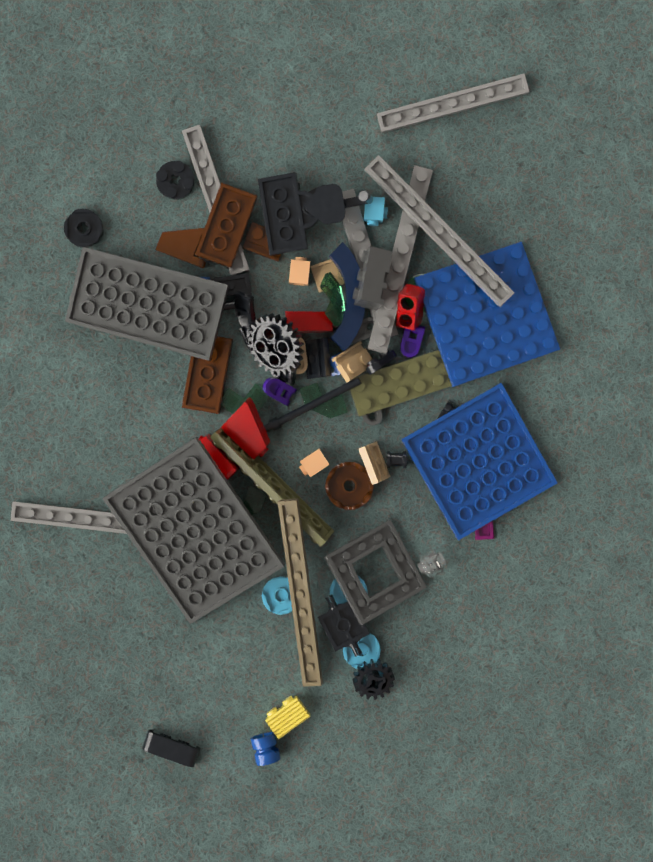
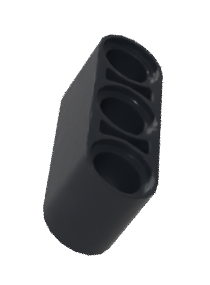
(171, 749)

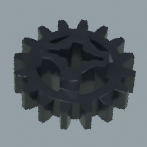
(373, 679)

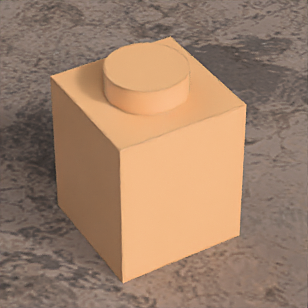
(299, 271)
(313, 463)

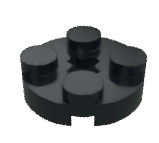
(165, 175)
(91, 220)

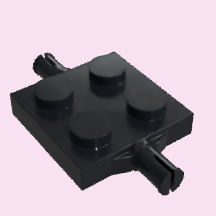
(342, 626)

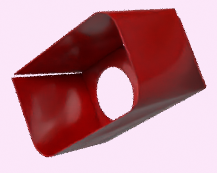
(417, 295)

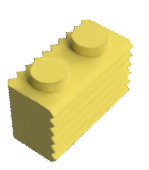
(287, 716)

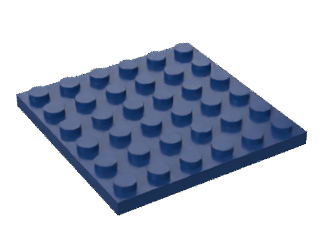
(477, 333)
(479, 461)

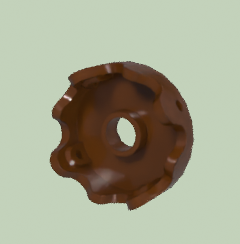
(348, 499)

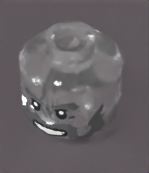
(432, 563)

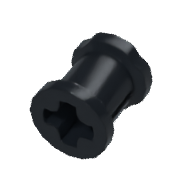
(396, 459)

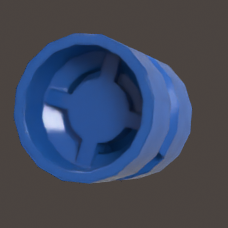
(265, 749)

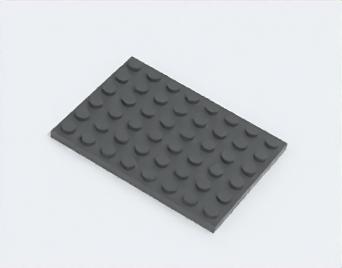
(193, 530)

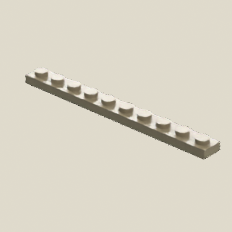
(300, 592)

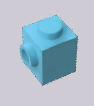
(375, 212)

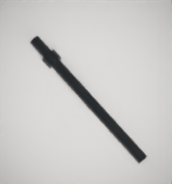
(276, 423)

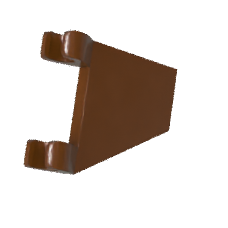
(182, 245)

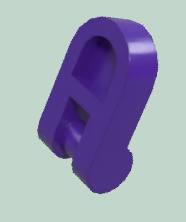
(410, 347)
(274, 387)

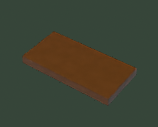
(226, 225)
(207, 379)

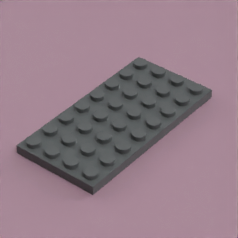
(147, 303)

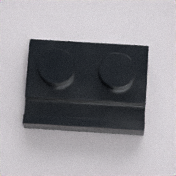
(318, 358)

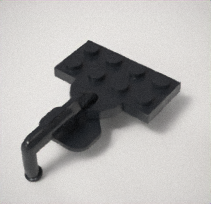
(287, 209)

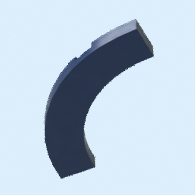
(353, 314)

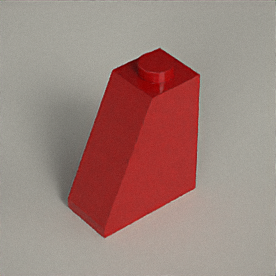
(309, 321)
(247, 430)
(226, 466)

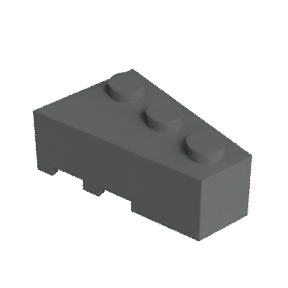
(372, 278)

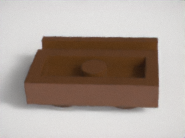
(257, 242)

